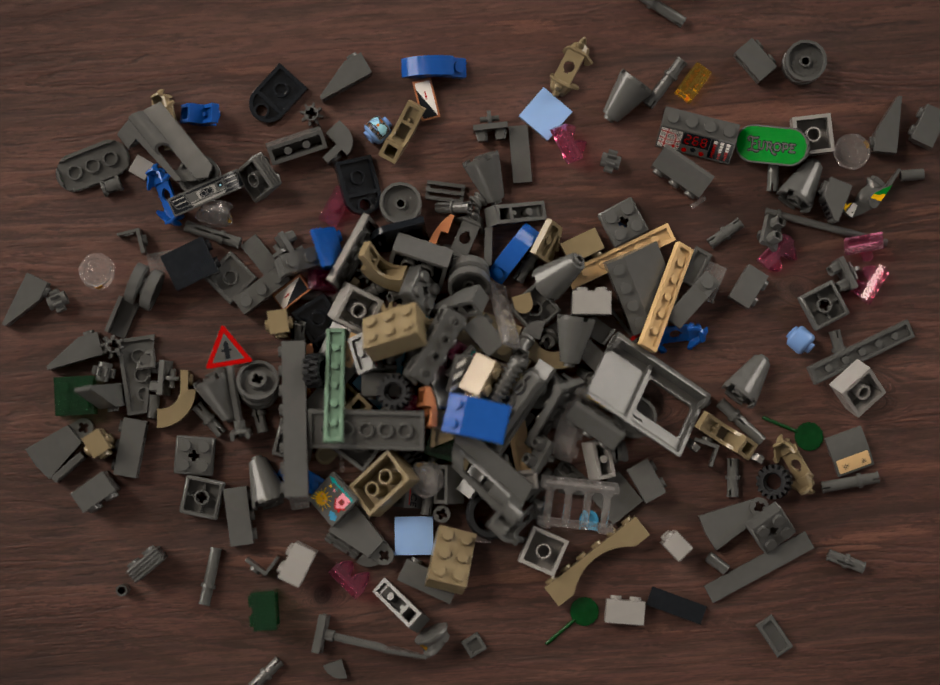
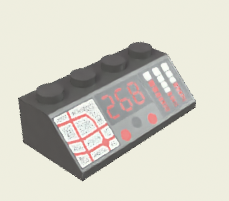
(697, 135)

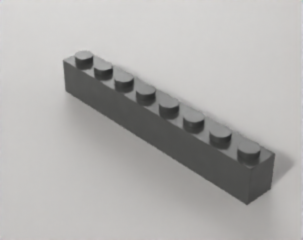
(294, 420)

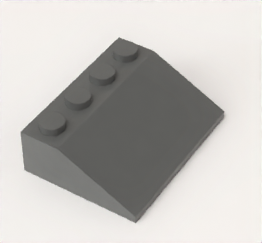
(636, 281)

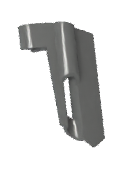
(157, 128)
(505, 488)

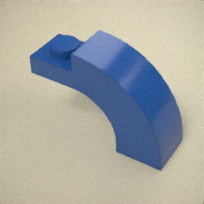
(433, 66)
(513, 253)

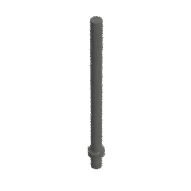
(815, 224)

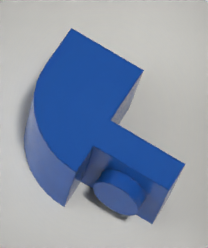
(200, 114)

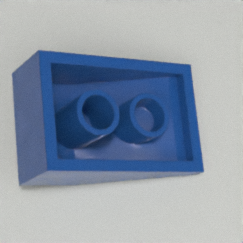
(327, 245)
(476, 418)

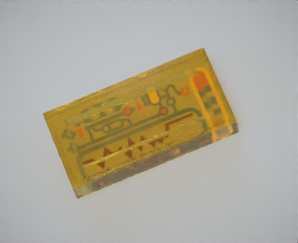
(693, 82)

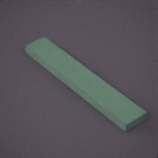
(334, 385)

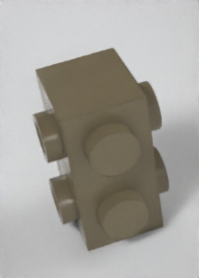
(279, 323)
(99, 444)

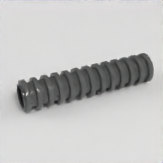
(506, 380)

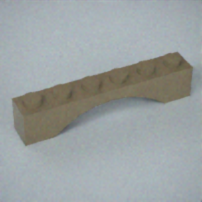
(627, 535)

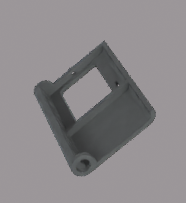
(622, 380)

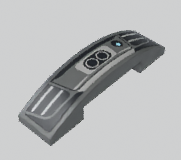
(206, 192)

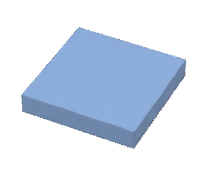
(545, 113)
(413, 535)

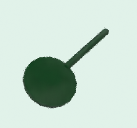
(807, 435)
(583, 612)

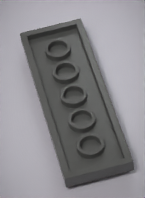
(372, 429)

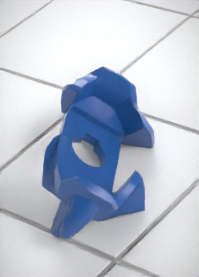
(160, 180)
(690, 333)

